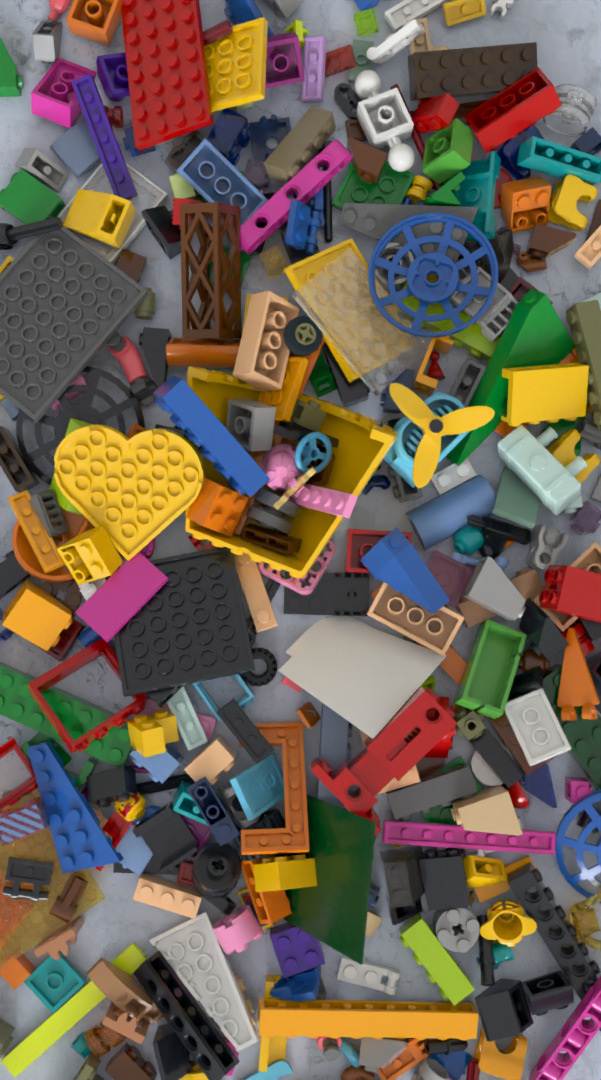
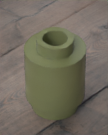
(147, 307)

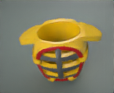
(507, 923)

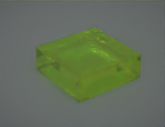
(366, 22)

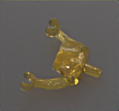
(585, 920)

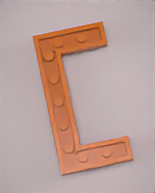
(295, 835)

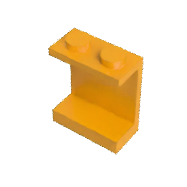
(423, 383)

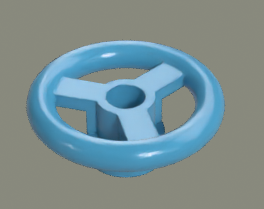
(310, 452)

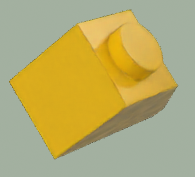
(484, 871)

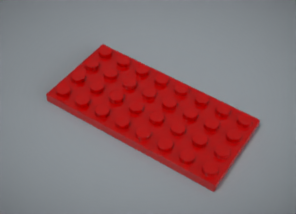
(165, 69)

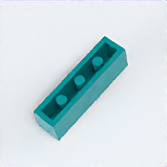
(559, 160)

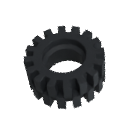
(268, 675)

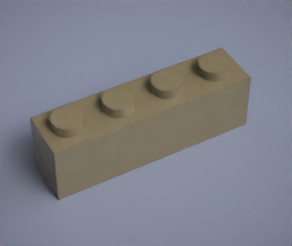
(300, 144)

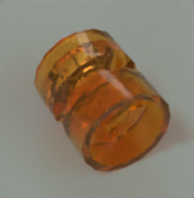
(101, 1038)

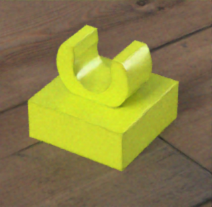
(297, 26)

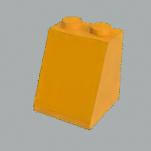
(36, 616)

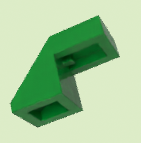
(321, 378)
(86, 771)

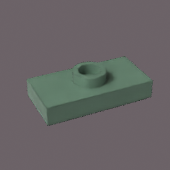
(363, 63)

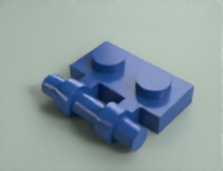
(298, 225)

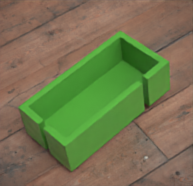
(489, 670)

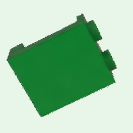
(30, 199)

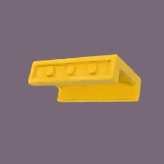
(546, 393)

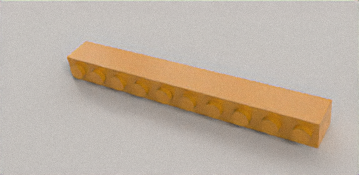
(367, 1019)

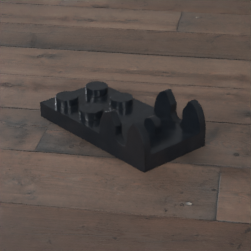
(334, 595)

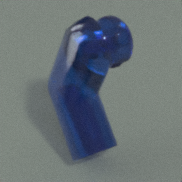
(376, 481)

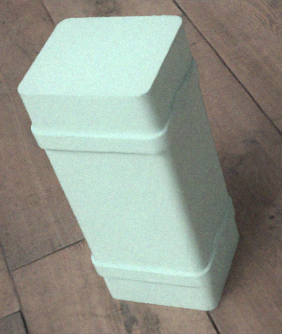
(540, 469)

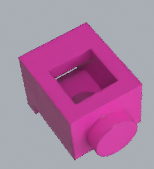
(576, 788)

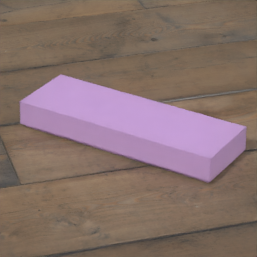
(314, 69)

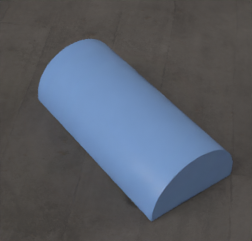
(220, 181)
(449, 511)

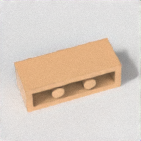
(168, 895)

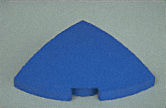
(298, 987)

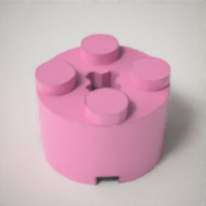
(237, 930)

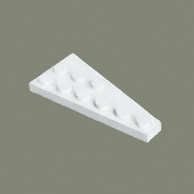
(207, 974)

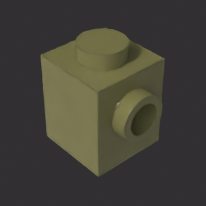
(308, 414)

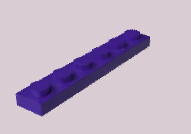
(104, 137)

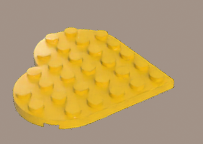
(128, 483)

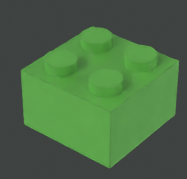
(448, 151)

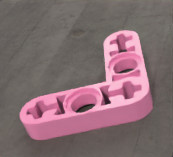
(295, 583)

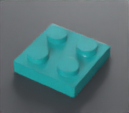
(55, 981)

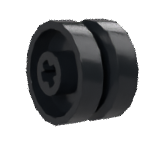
(213, 883)

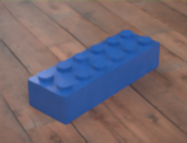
(211, 435)

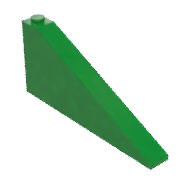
(530, 339)

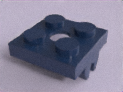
(264, 130)

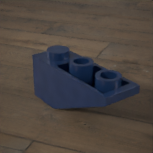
(214, 811)

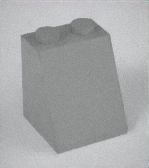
(494, 591)

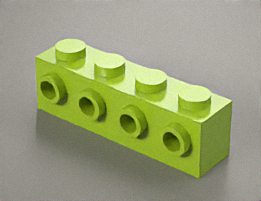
(436, 958)

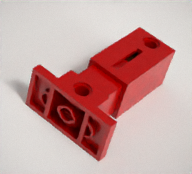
(572, 592)
(388, 755)

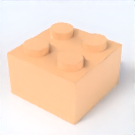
(212, 760)

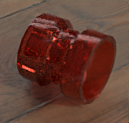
(115, 116)

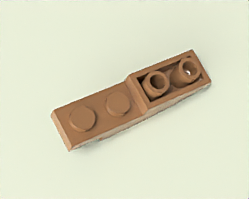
(123, 991)

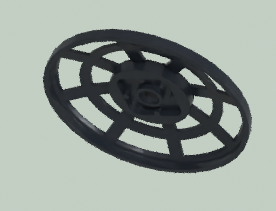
(81, 412)

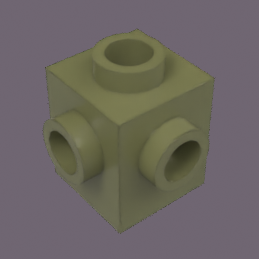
(466, 716)

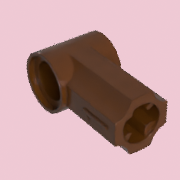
(67, 902)

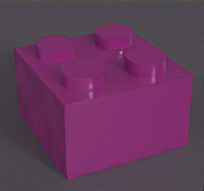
(283, 60)

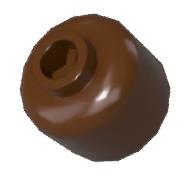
(531, 660)

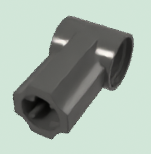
(589, 432)

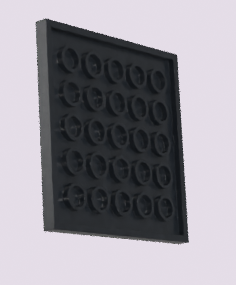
(188, 628)

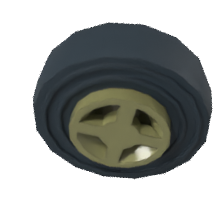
(310, 334)

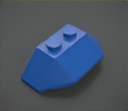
(243, 11)

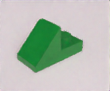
(445, 194)

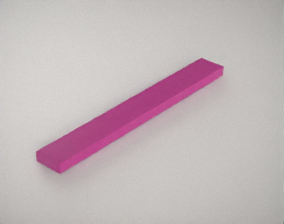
(456, 837)

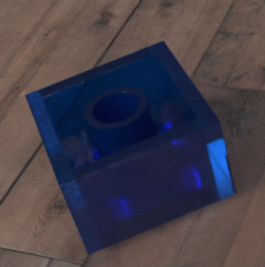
(230, 135)

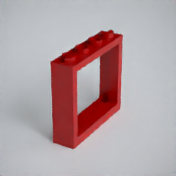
(65, 669)

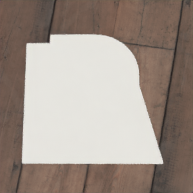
(358, 670)

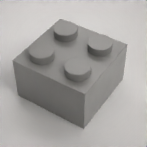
(251, 423)

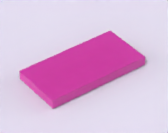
(122, 596)

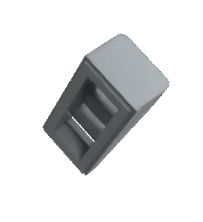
(44, 500)

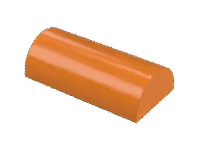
(202, 352)

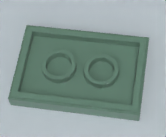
(515, 500)

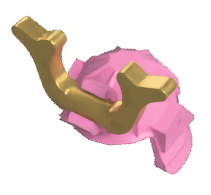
(283, 473)

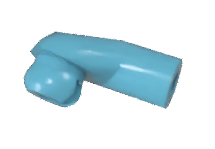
(350, 1052)

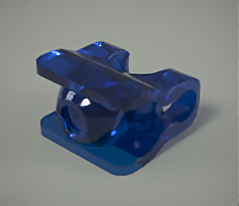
(510, 151)

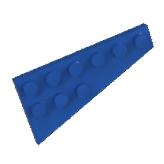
(71, 819)

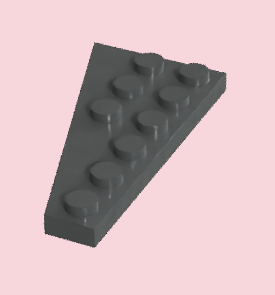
(379, 218)

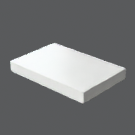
(536, 727)

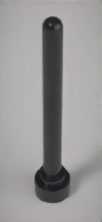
(327, 199)

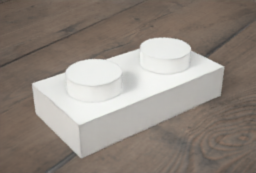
(452, 476)

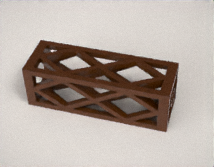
(210, 249)

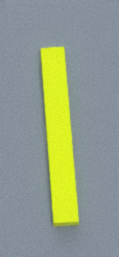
(67, 1015)

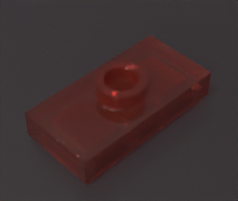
(339, 60)

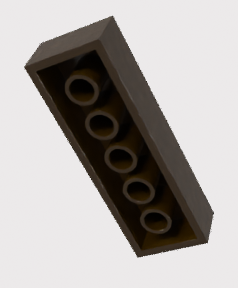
(469, 70)

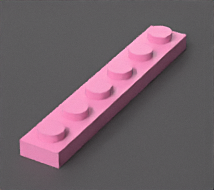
(324, 500)

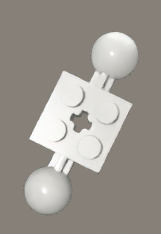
(384, 120)

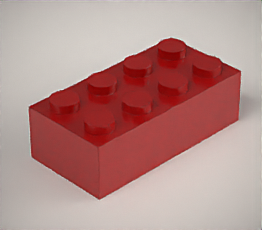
(513, 110)

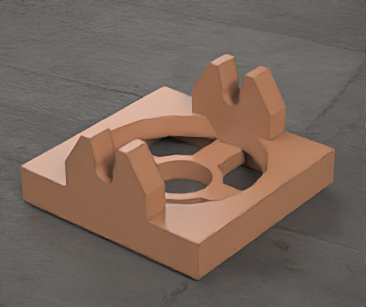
(58, 940)
(126, 1024)

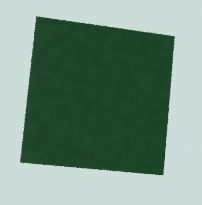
(343, 862)

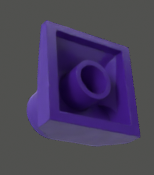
(113, 75)

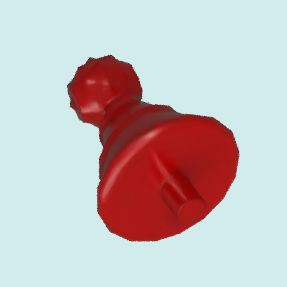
(435, 371)

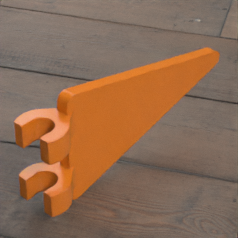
(576, 682)

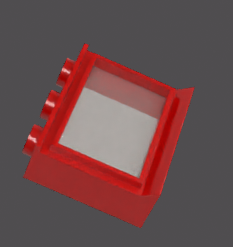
(15, 773)

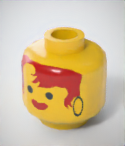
(131, 809)

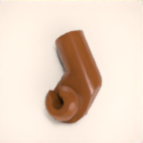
(529, 264)
(354, 1073)

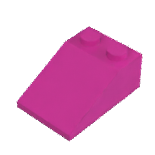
(55, 95)

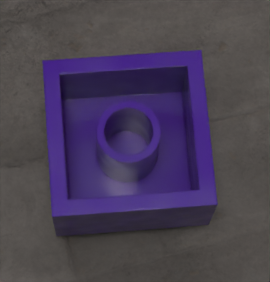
(295, 949)

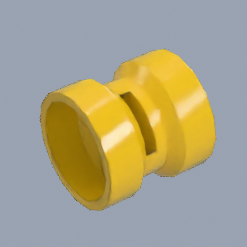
(419, 189)

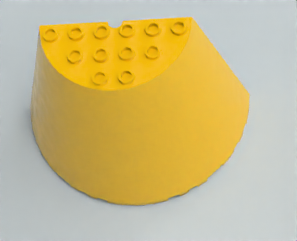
(356, 459)

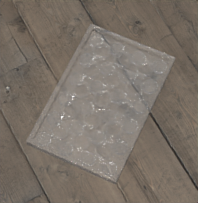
(345, 312)

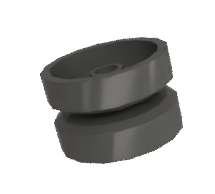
(269, 515)

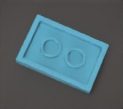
(259, 786)

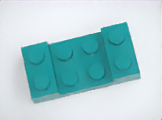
(479, 191)

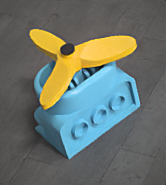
(429, 431)

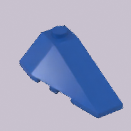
(402, 568)

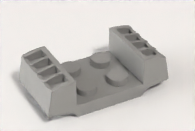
(498, 313)

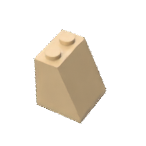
(487, 812)

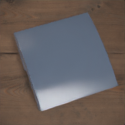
(77, 149)

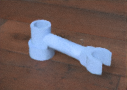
(501, 562)

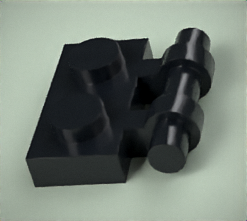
(28, 871)

